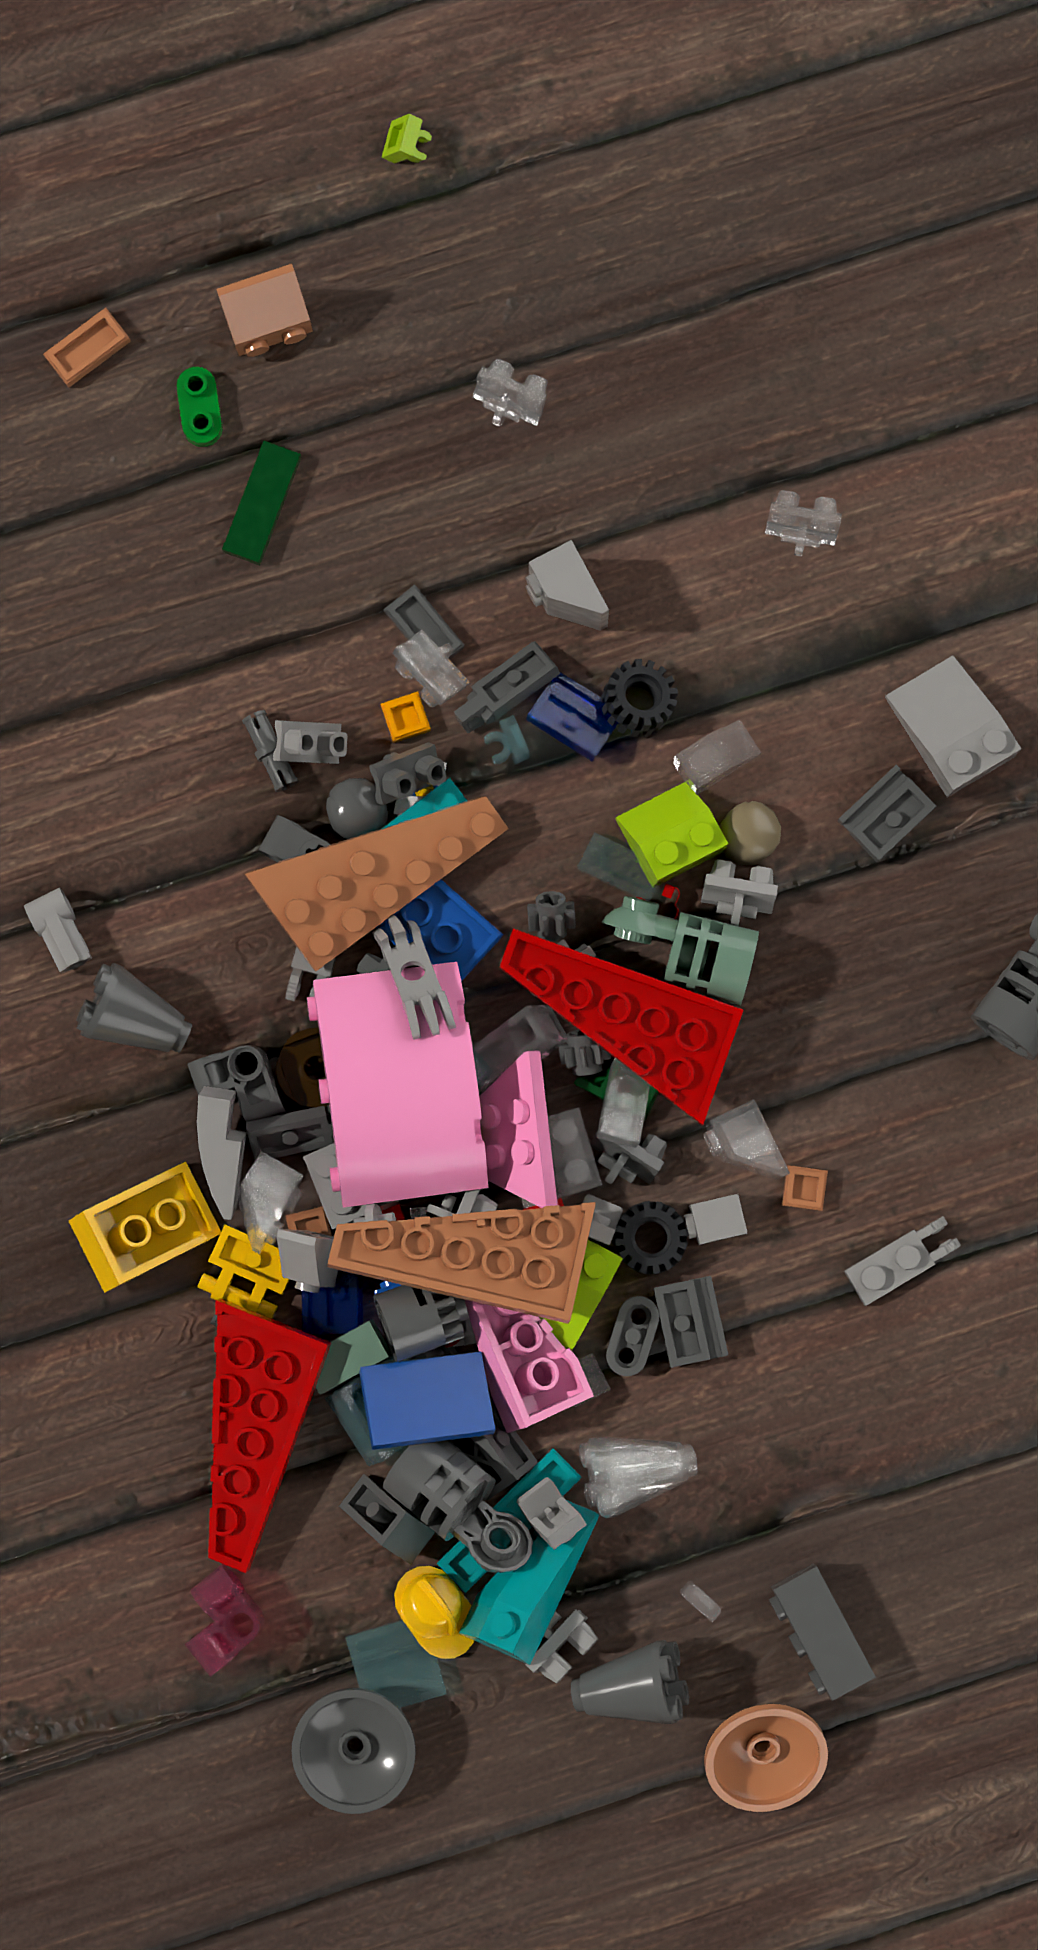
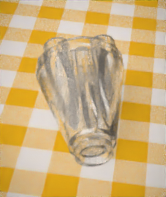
(633, 1471)

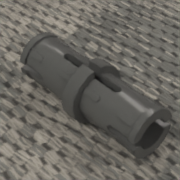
(265, 743)

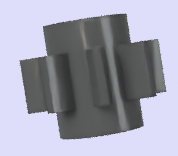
(551, 916)
(582, 1054)

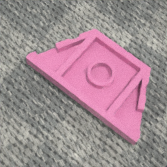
(518, 1132)

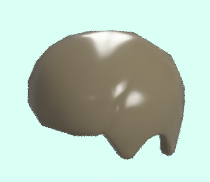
(750, 833)

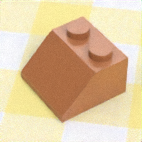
(265, 311)

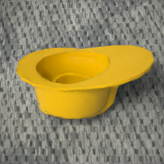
(433, 1611)

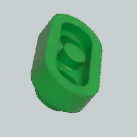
(199, 405)

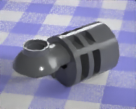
(1011, 1005)
(450, 1498)

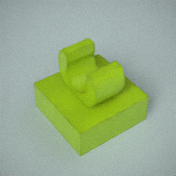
(403, 138)

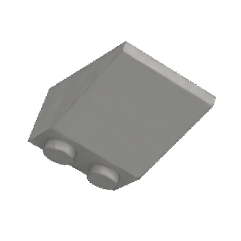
(953, 725)

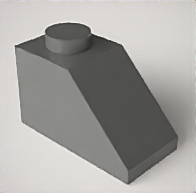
(386, 1519)

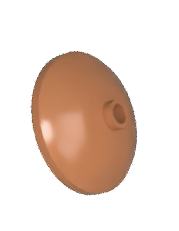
(768, 1772)

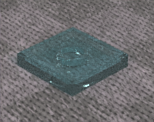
(395, 1664)

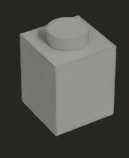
(715, 1219)

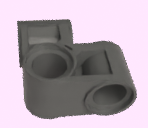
(257, 1093)

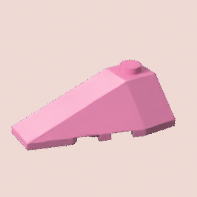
(525, 1366)

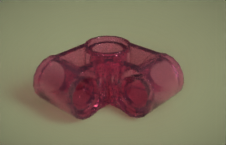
(222, 1598)

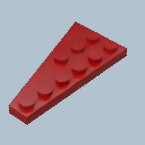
(650, 1026)

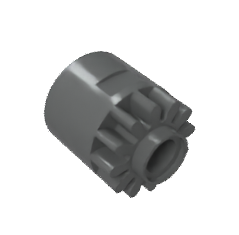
(419, 1320)

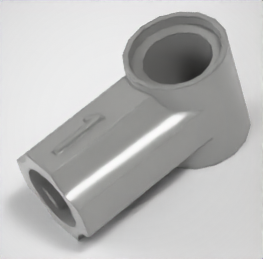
(55, 922)

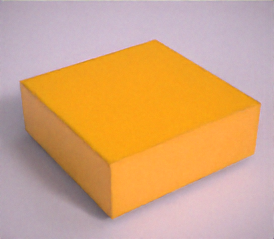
(405, 717)

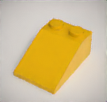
(144, 1226)

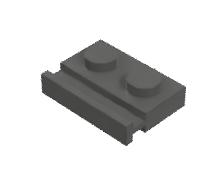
(886, 813)
(690, 1321)

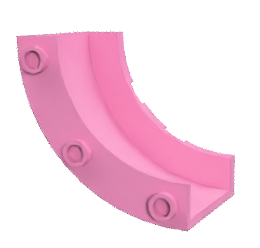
(398, 1104)

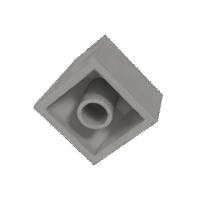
(566, 588)

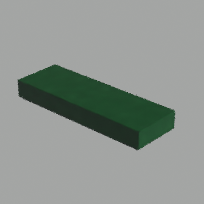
(261, 503)

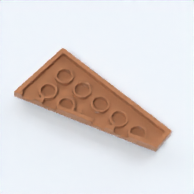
(354, 885)
(494, 1258)

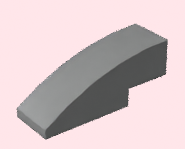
(220, 1147)

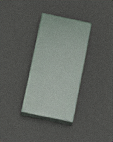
(351, 1351)

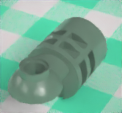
(691, 940)

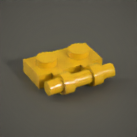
(236, 1256)

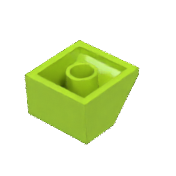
(672, 833)

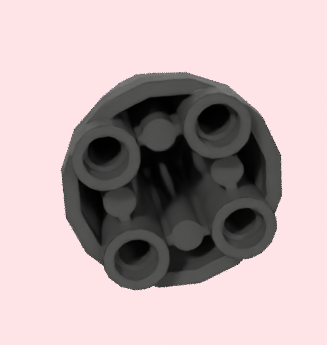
(131, 1013)
(635, 1686)

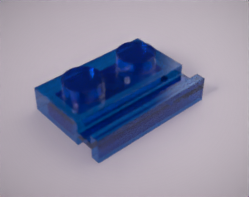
(572, 716)
(334, 1308)

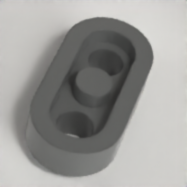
(632, 1336)

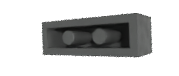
(821, 1633)

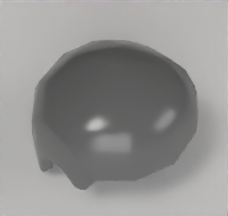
(354, 808)

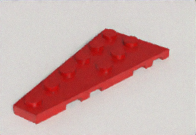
(257, 1412)

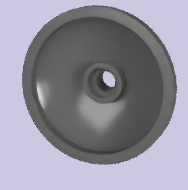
(346, 1777)

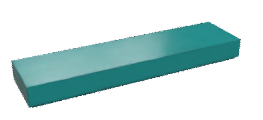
(458, 1561)

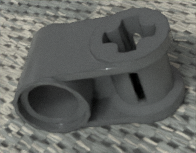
(289, 840)

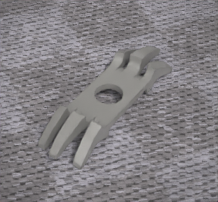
(419, 991)

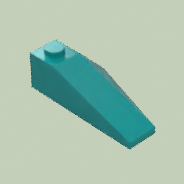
(519, 1604)

